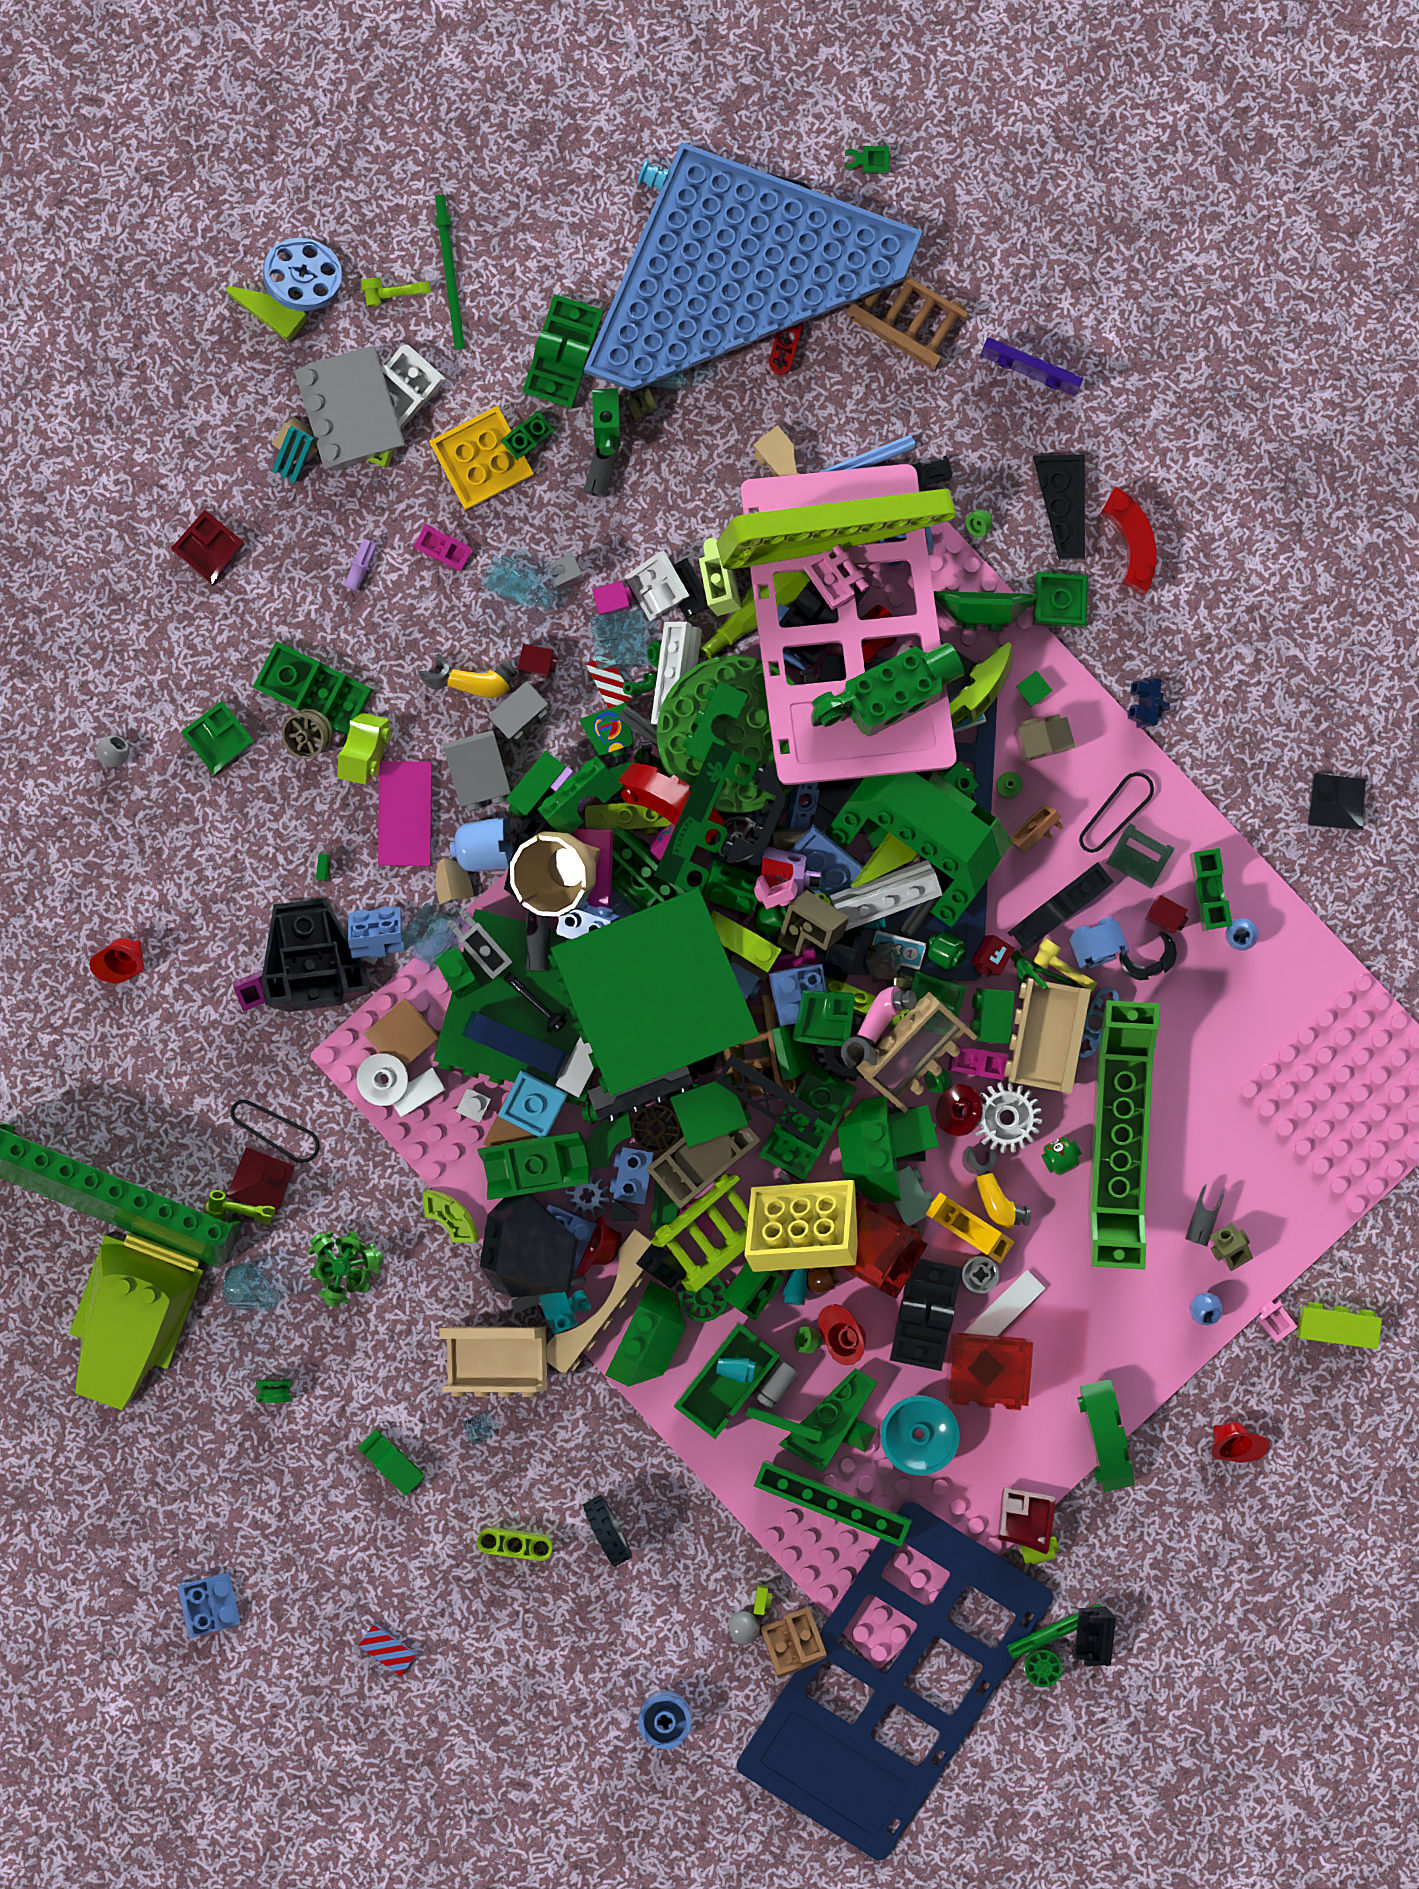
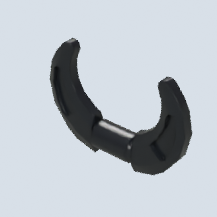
(1166, 961)

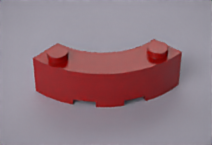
(1138, 537)
(660, 794)

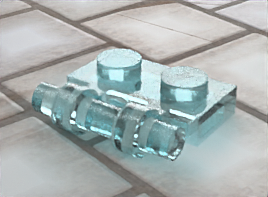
(436, 938)

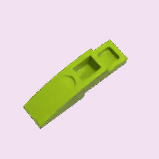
(986, 684)

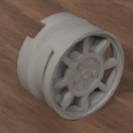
(980, 1274)

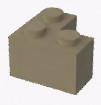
(1044, 738)
(811, 922)

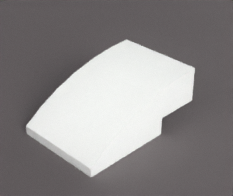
(410, 382)

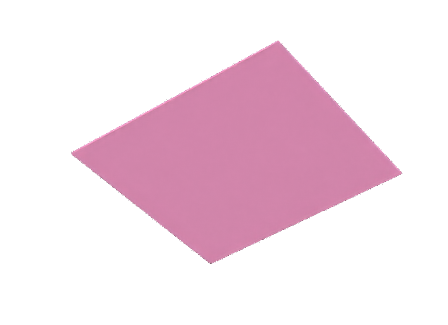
(1269, 1081)

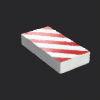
(609, 684)

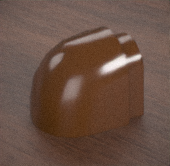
(822, 1279)

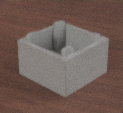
(519, 712)

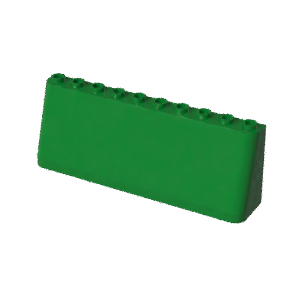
(115, 1200)

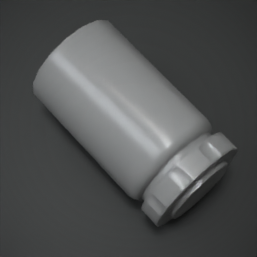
(776, 1383)

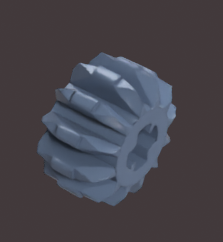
(595, 1199)

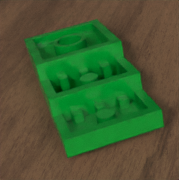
(311, 685)
(827, 1097)

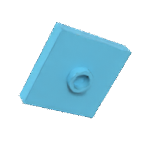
(533, 1104)

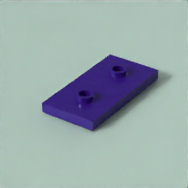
(1031, 366)

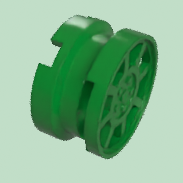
(274, 1394)
(1042, 1667)

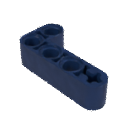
(515, 1044)

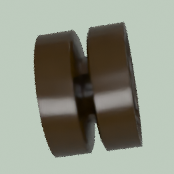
(646, 1137)

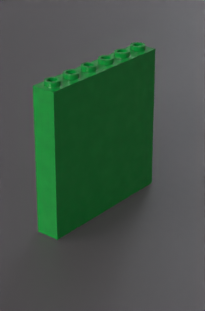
(653, 992)
(503, 1004)

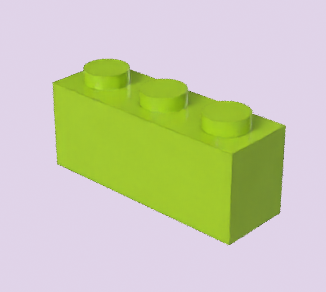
(1339, 1326)

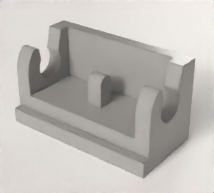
(568, 572)

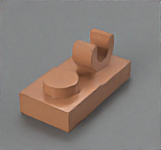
(1035, 827)

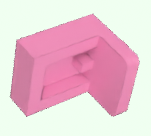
(777, 895)
(1276, 1321)

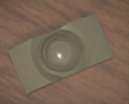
(689, 1172)

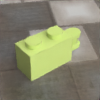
(719, 583)

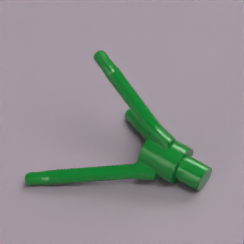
(1026, 968)

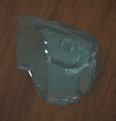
(248, 1288)

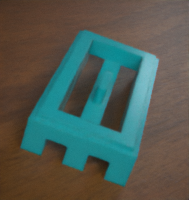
(285, 471)

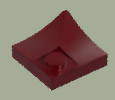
(208, 547)
(260, 1180)
(1026, 1519)

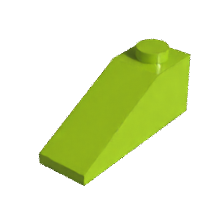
(279, 318)
(887, 857)
(745, 943)

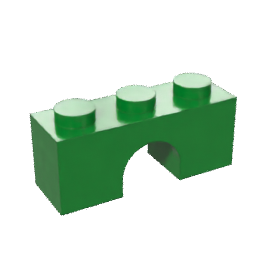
(722, 701)
(591, 780)
(1211, 900)

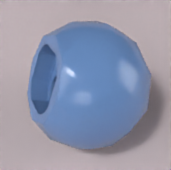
(1242, 934)
(1206, 1309)

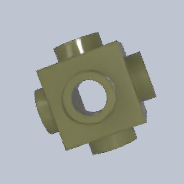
(1231, 1246)

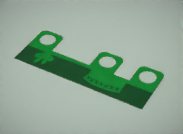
(694, 821)

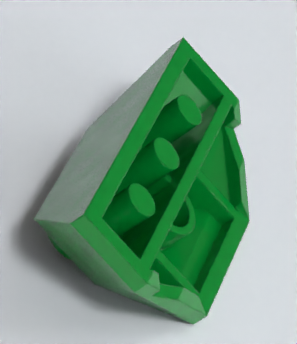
(982, 608)
(634, 872)
(870, 1151)
(649, 1338)

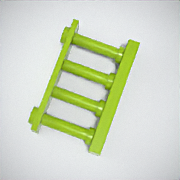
(715, 1257)

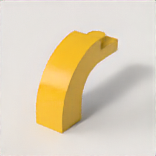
(969, 1227)

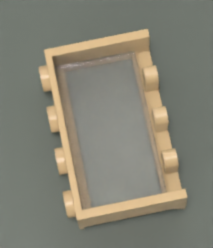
(914, 1049)

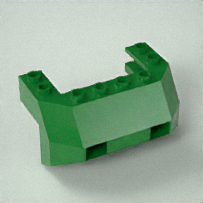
(934, 823)

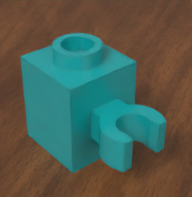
(560, 1310)

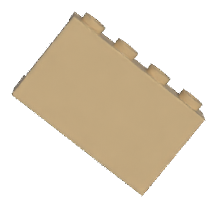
(1047, 1036)
(495, 1360)

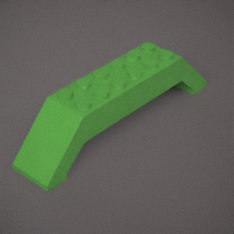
(1121, 1134)

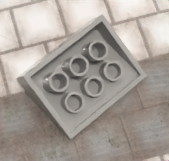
(349, 408)

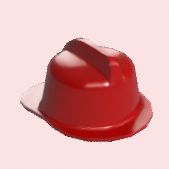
(118, 961)
(601, 1247)
(842, 1334)
(1236, 1444)

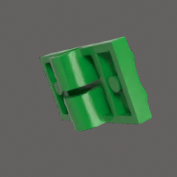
(562, 351)

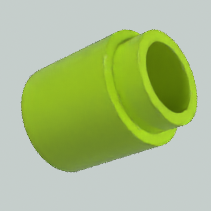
(1035, 1557)

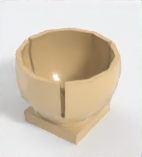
(555, 871)

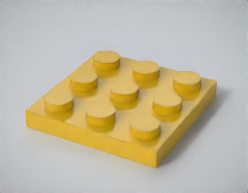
(478, 460)

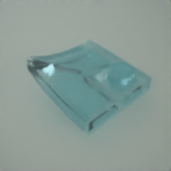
(619, 640)

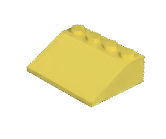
(802, 1226)

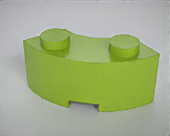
(364, 748)

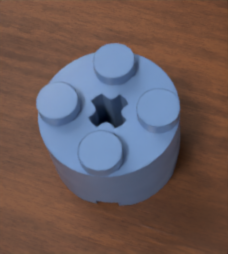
(1098, 944)
(655, 1731)

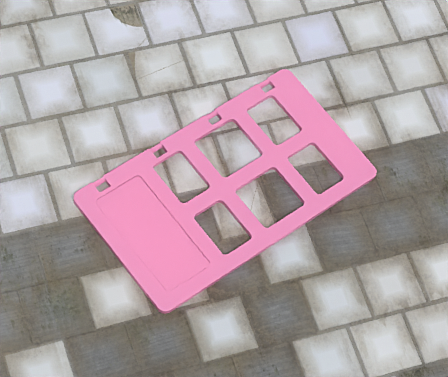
(841, 750)

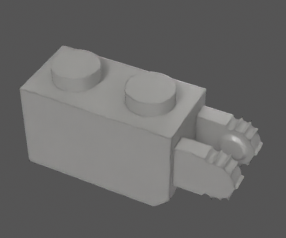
(482, 947)

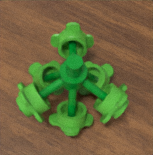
(327, 1269)

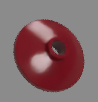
(950, 1110)

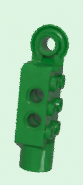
(890, 690)

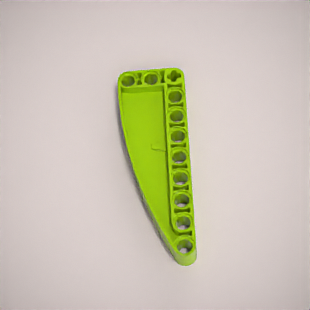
(814, 529)

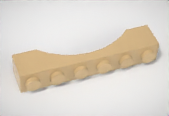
(778, 454)
(567, 1345)

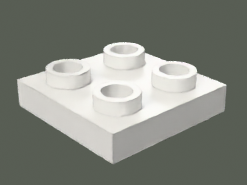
(657, 585)

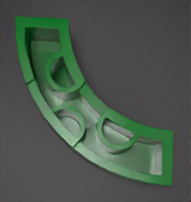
(1108, 1439)

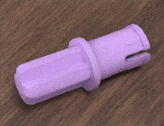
(360, 565)

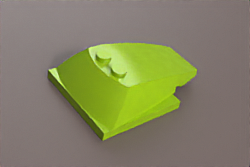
(129, 1320)

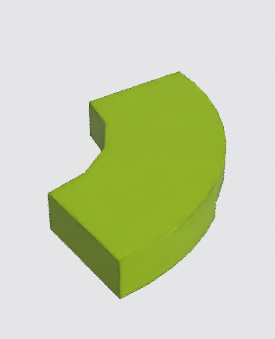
(451, 1215)

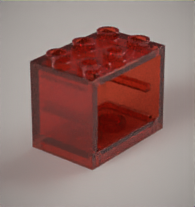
(884, 1249)
(989, 1370)

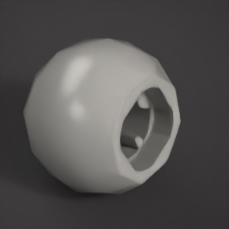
(112, 751)
(744, 1627)

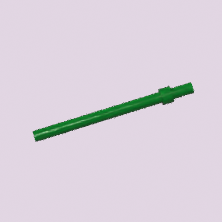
(443, 223)

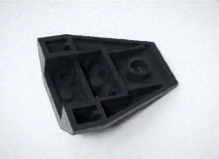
(309, 959)
(527, 1249)

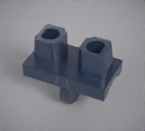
(1150, 703)

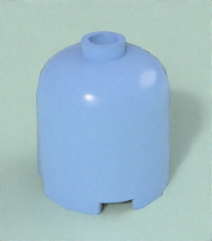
(482, 845)

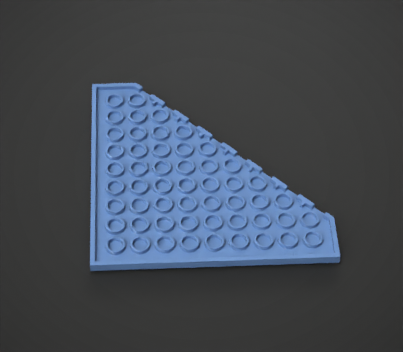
(736, 262)

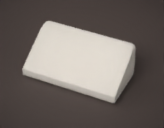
(419, 1092)

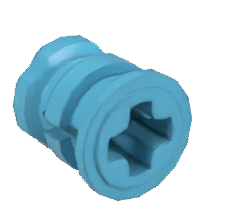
(652, 176)

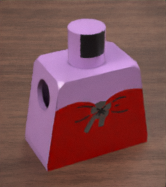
(783, 865)

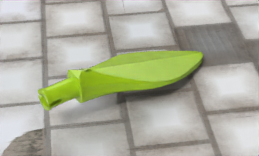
(787, 588)

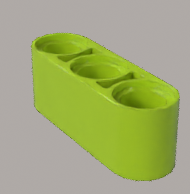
(502, 1548)

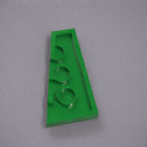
(834, 1418)

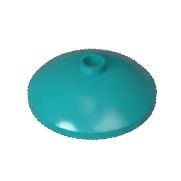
(922, 1454)

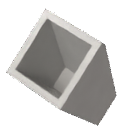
(477, 770)

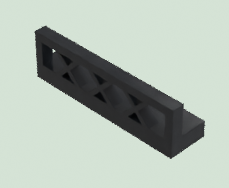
(773, 1088)

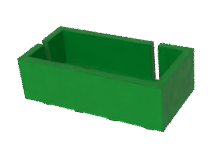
(713, 1395)

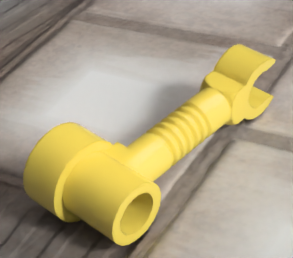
(1048, 956)

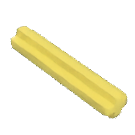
(162, 1252)

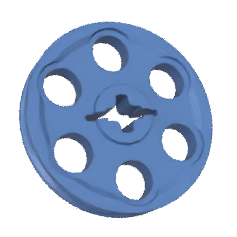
(312, 279)

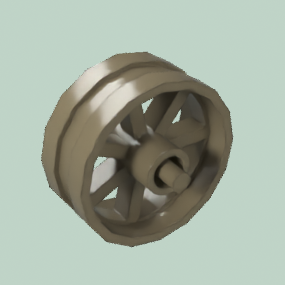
(307, 733)

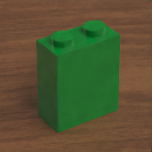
(535, 787)
(709, 1113)

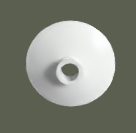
(370, 1081)

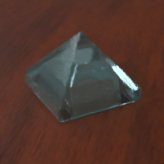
(476, 1429)

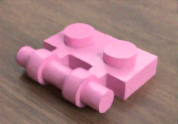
(830, 581)

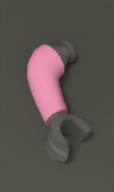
(883, 1009)

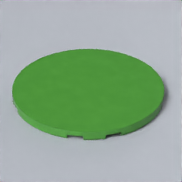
(746, 735)

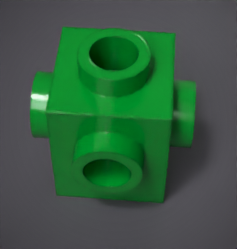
(960, 778)

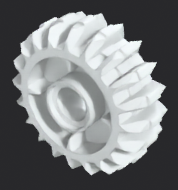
(1022, 1117)

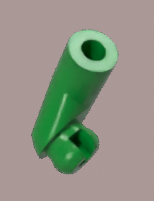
(639, 688)

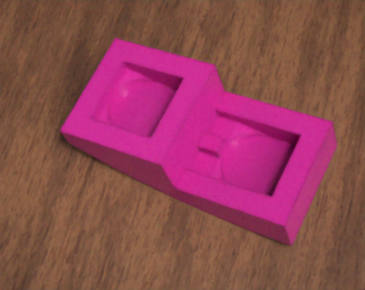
(442, 547)
(979, 1063)

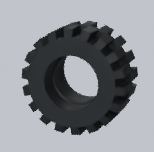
(834, 1064)

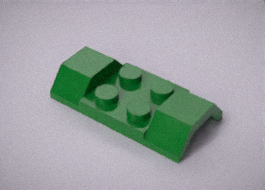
(535, 1165)

